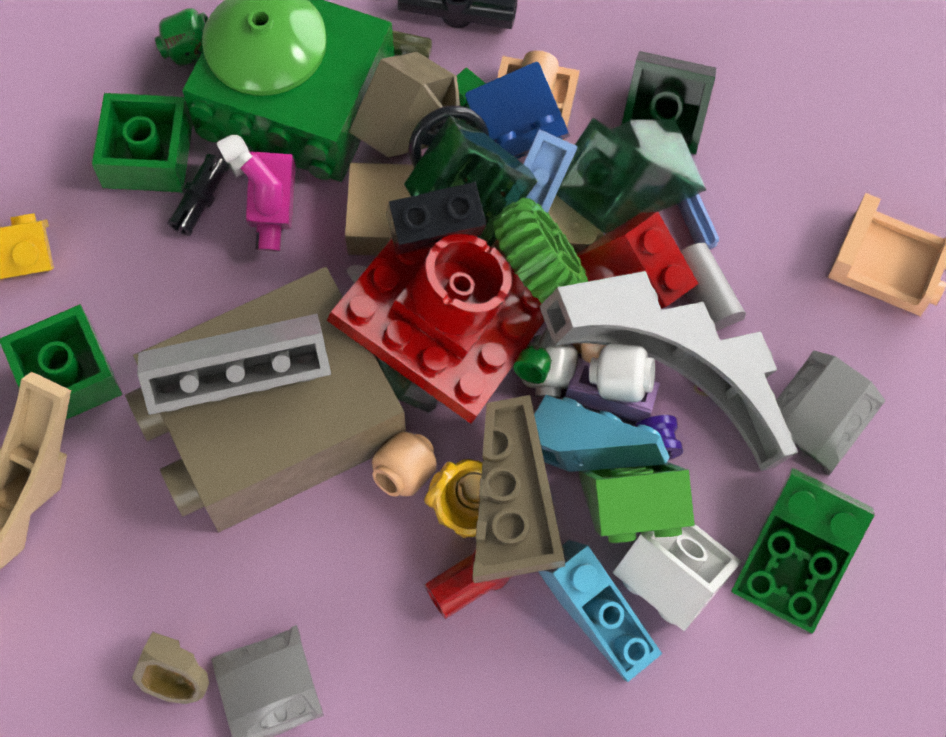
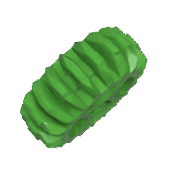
(537, 248)

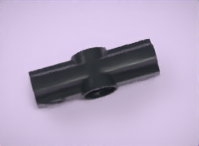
(458, 15)

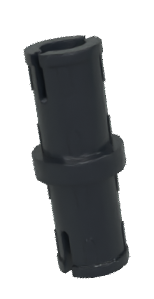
(198, 194)

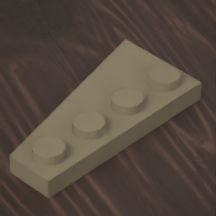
(516, 509)

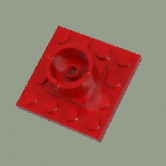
(443, 318)

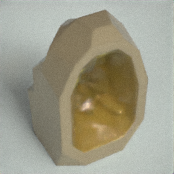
(170, 671)

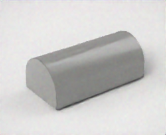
(712, 287)

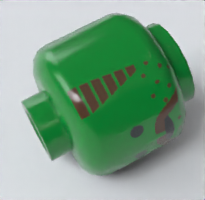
(181, 36)

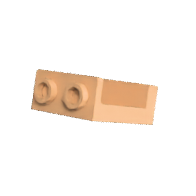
(891, 260)

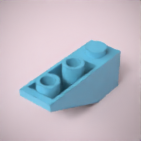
(593, 441)
(601, 610)

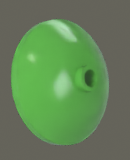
(267, 56)

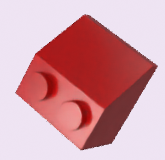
(640, 247)

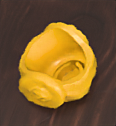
(456, 497)

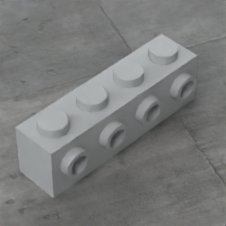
(232, 364)

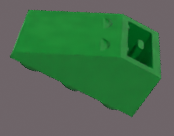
(803, 550)

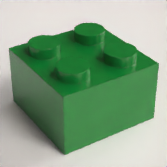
(142, 142)
(66, 353)

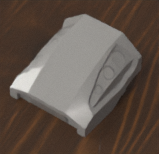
(828, 408)
(267, 686)

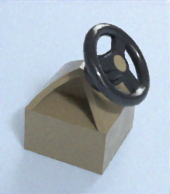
(409, 106)

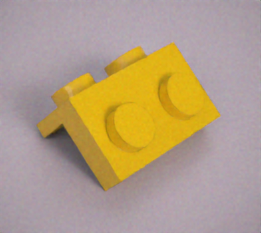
(24, 247)

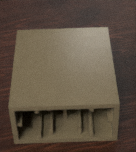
(282, 440)

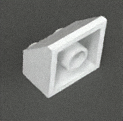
(677, 572)

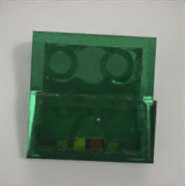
(467, 156)

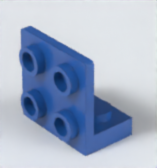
(517, 108)

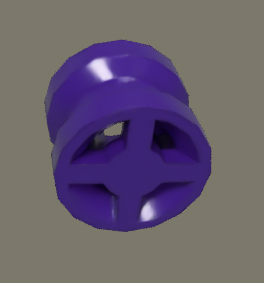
(666, 426)

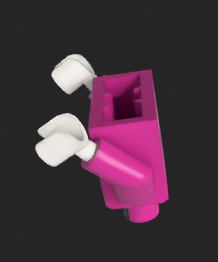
(268, 192)

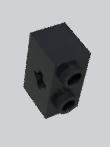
(428, 217)

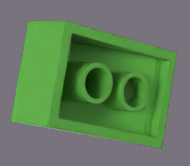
(638, 500)

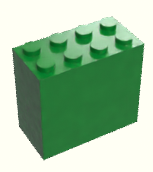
(310, 118)

